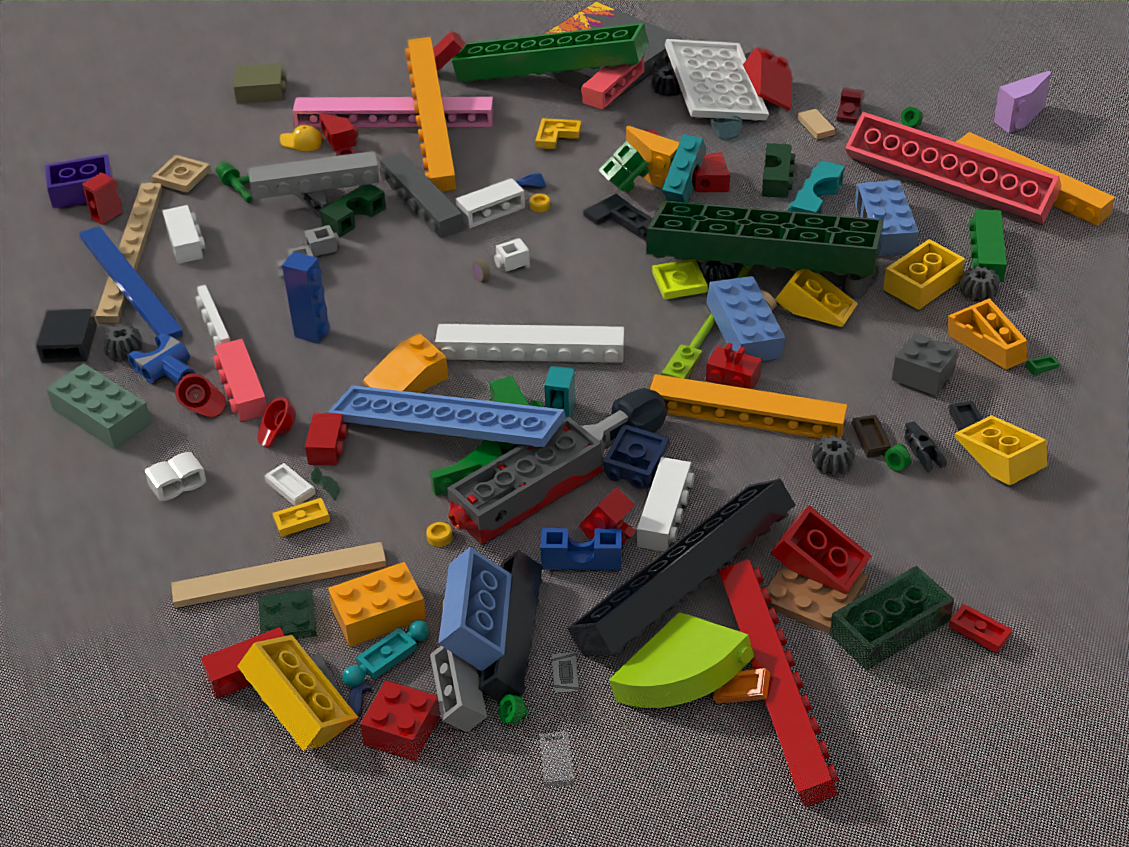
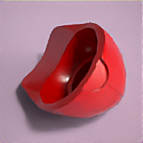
(209, 400)
(277, 420)

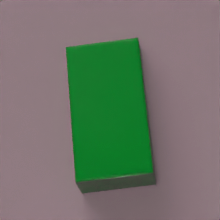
(1041, 364)

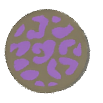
(481, 269)

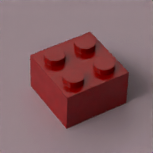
(400, 720)

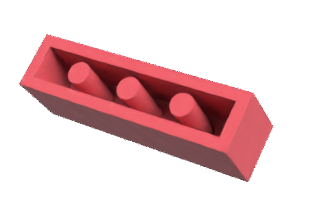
(610, 83)
(240, 380)

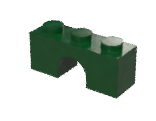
(778, 170)
(363, 200)

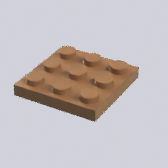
(809, 600)

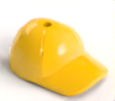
(304, 139)

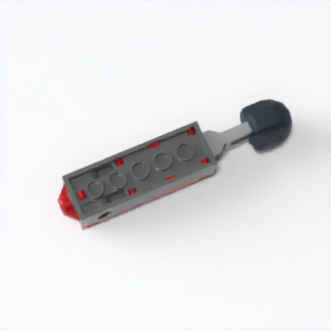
(536, 476)

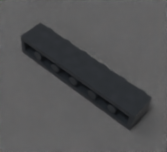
(509, 671)

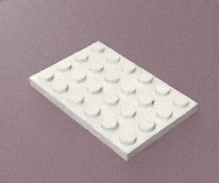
(714, 80)

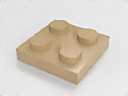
(181, 173)

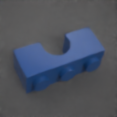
(563, 553)

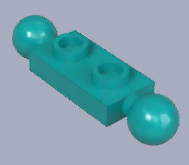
(386, 653)

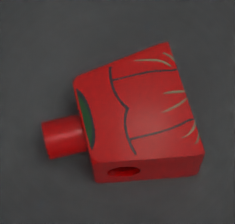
(712, 175)

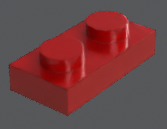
(980, 628)

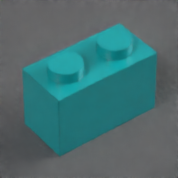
(560, 389)

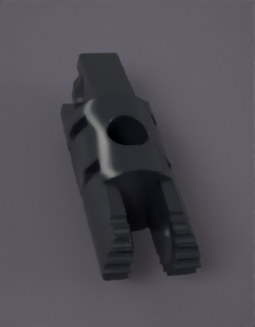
(923, 447)

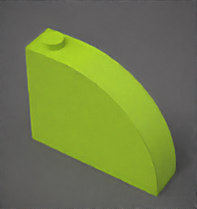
(682, 664)

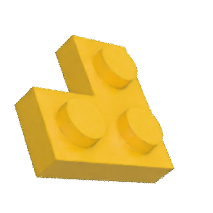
(552, 129)

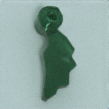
(328, 483)

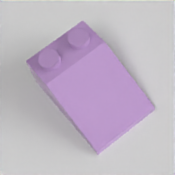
(1021, 101)

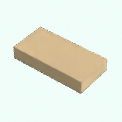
(816, 124)

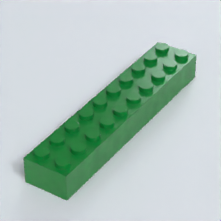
(551, 52)

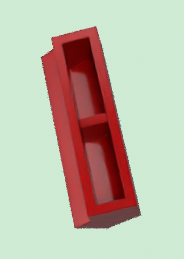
(447, 49)

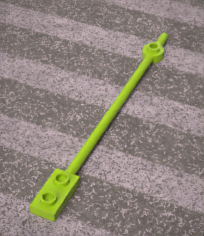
(688, 357)

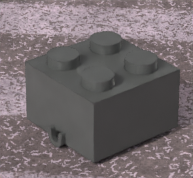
(925, 364)

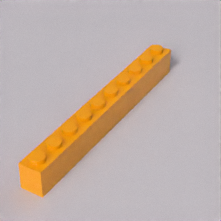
(431, 114)

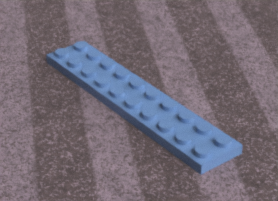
(449, 415)

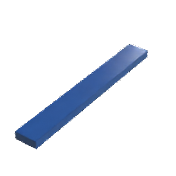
(130, 283)

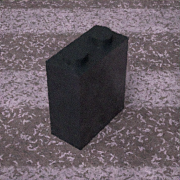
(66, 335)

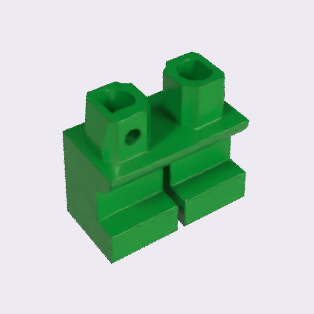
(631, 167)

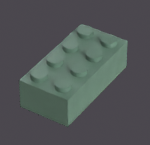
(99, 406)

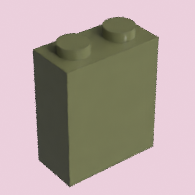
(259, 83)

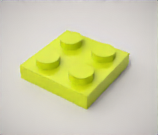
(679, 279)

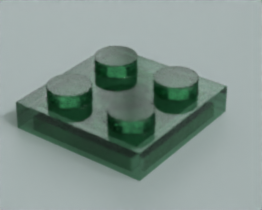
(290, 611)

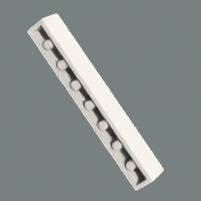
(531, 343)

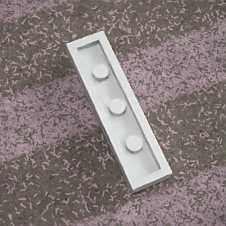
(211, 315)

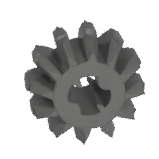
(979, 283)
(121, 341)
(833, 455)

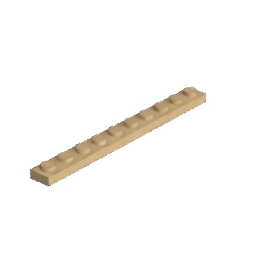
(131, 247)

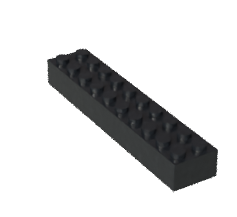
(681, 569)

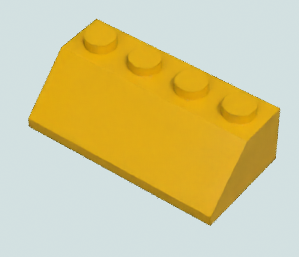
(296, 691)

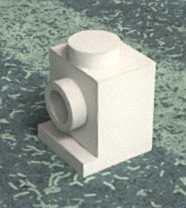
(512, 255)

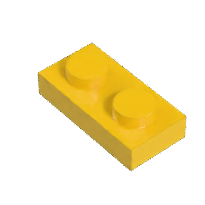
(301, 517)

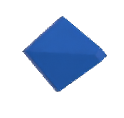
(532, 180)

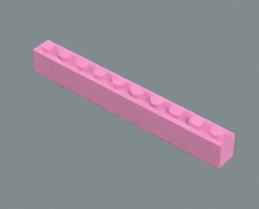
(392, 111)

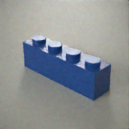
(306, 297)

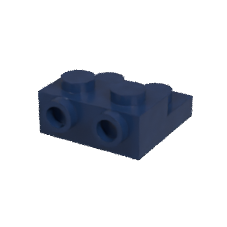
(635, 456)

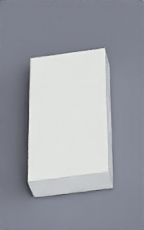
(289, 484)

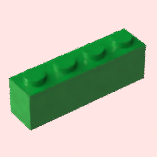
(988, 241)

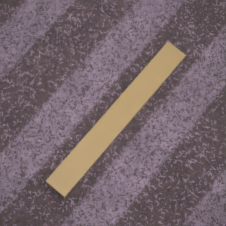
(278, 574)

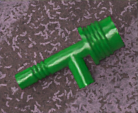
(231, 176)

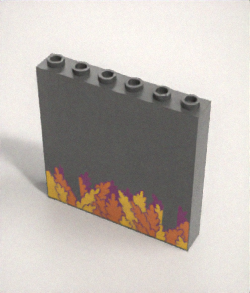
(598, 16)

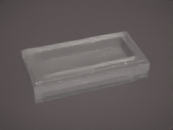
(556, 759)

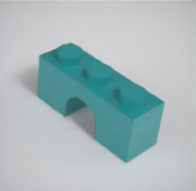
(679, 178)

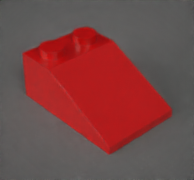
(770, 77)
(820, 551)

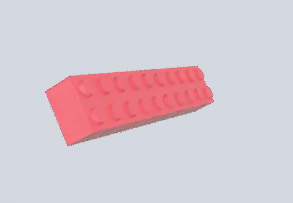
(954, 167)

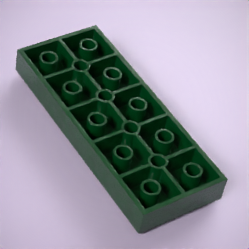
(766, 238)

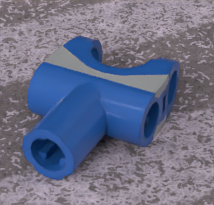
(166, 360)

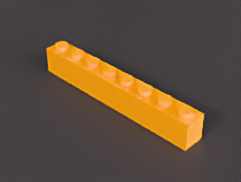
(1073, 196)
(751, 407)

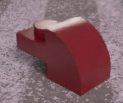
(850, 105)

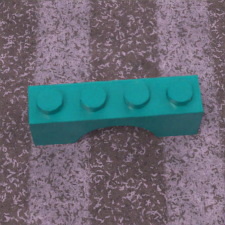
(824, 180)

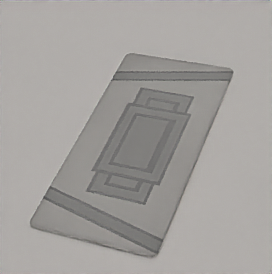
(565, 672)

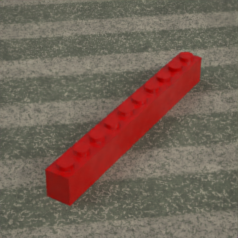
(785, 704)

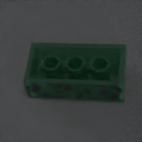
(891, 617)

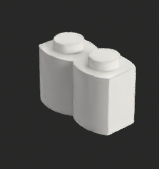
(174, 476)

